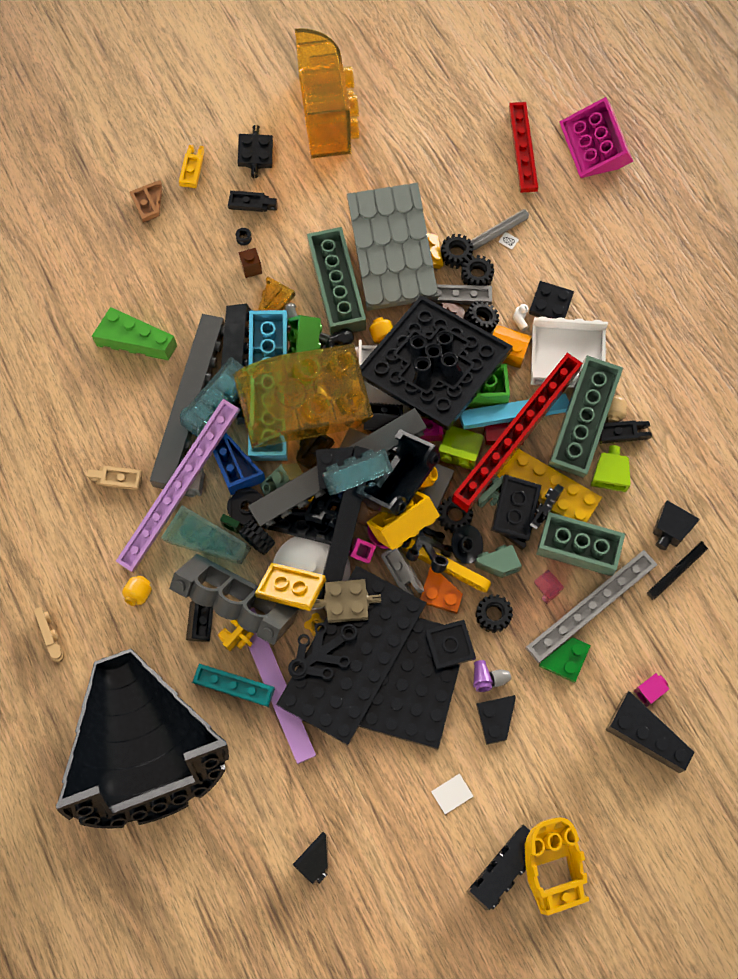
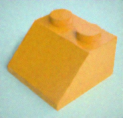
(519, 342)

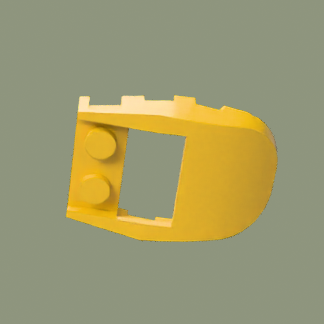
(549, 842)

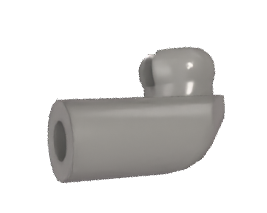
(291, 311)

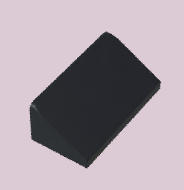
(199, 623)

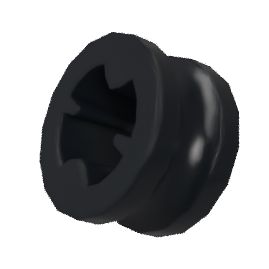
(243, 241)

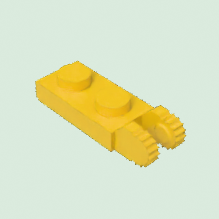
(191, 167)

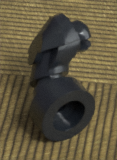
(343, 337)

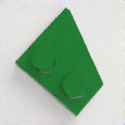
(567, 659)

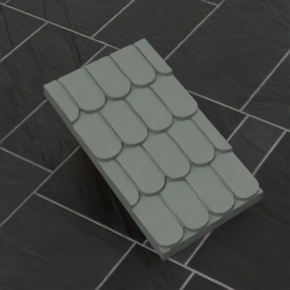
(392, 246)

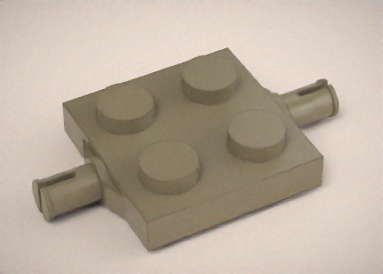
(346, 601)

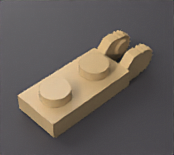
(49, 635)

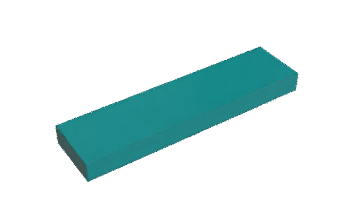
(233, 685)

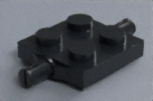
(255, 151)

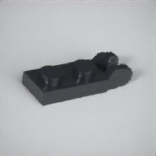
(624, 431)

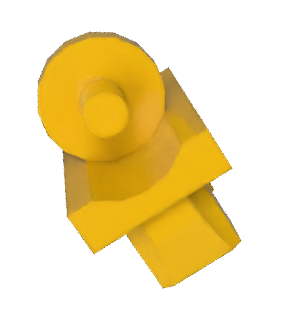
(236, 638)

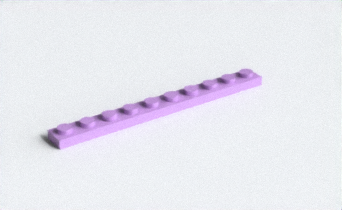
(178, 485)

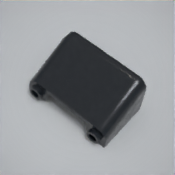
(410, 467)

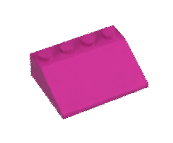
(596, 139)

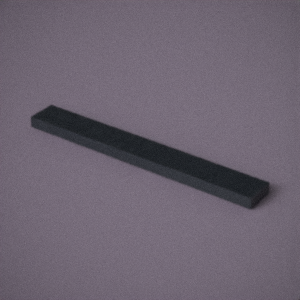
(343, 531)

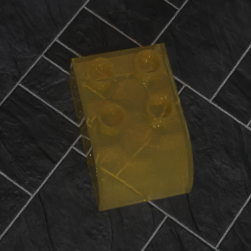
(325, 95)
(302, 395)

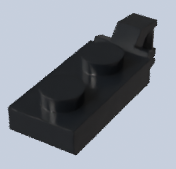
(251, 201)

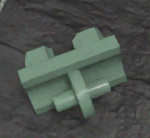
(492, 492)

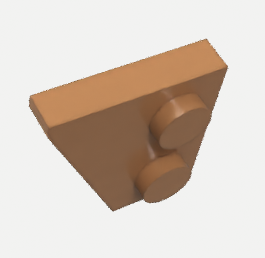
(148, 200)

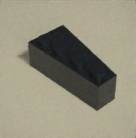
(646, 732)
(501, 871)

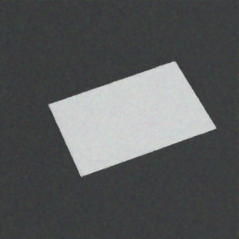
(452, 794)

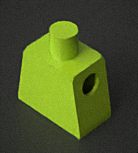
(612, 471)

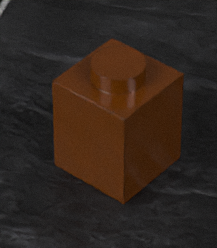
(250, 262)

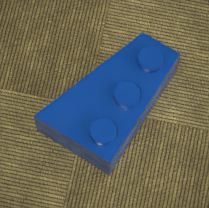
(236, 466)

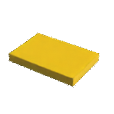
(290, 586)

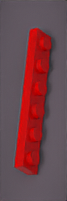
(523, 147)

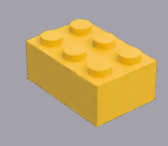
(396, 529)

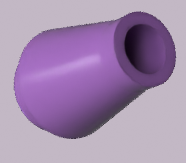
(482, 677)

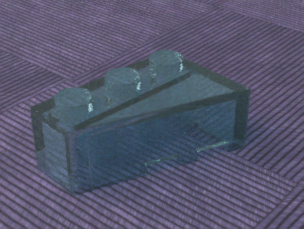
(356, 471)

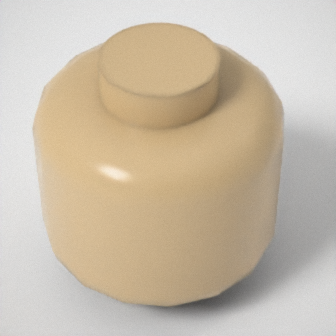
(617, 409)

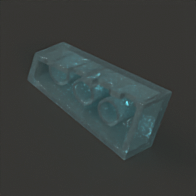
(205, 403)
(202, 536)

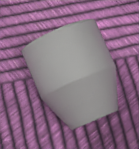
(500, 677)

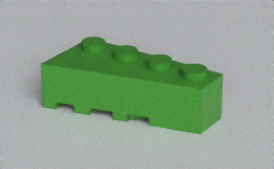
(130, 334)

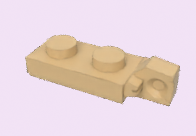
(116, 477)

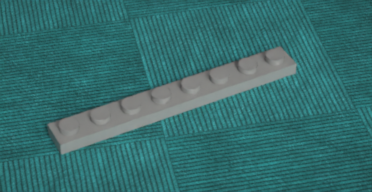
(591, 606)

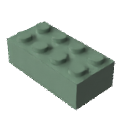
(580, 544)

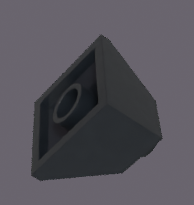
(314, 860)

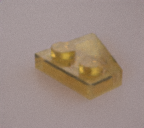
(275, 296)

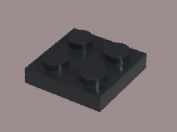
(551, 301)
(450, 644)

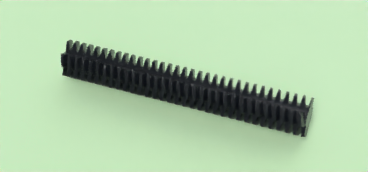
(675, 572)

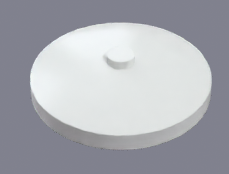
(306, 556)

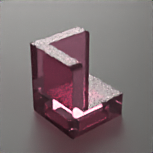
(549, 586)

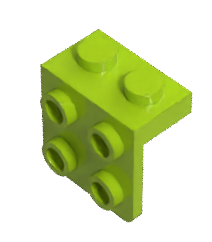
(460, 447)

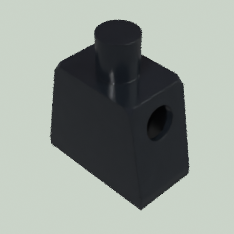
(673, 525)

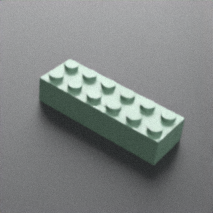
(336, 280)
(585, 416)

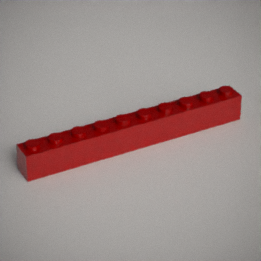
(516, 432)

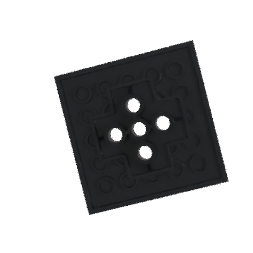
(434, 362)

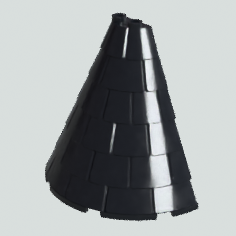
(136, 749)

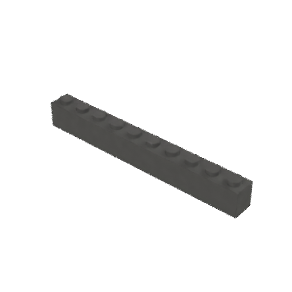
(195, 377)
(306, 486)

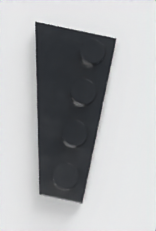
(297, 526)

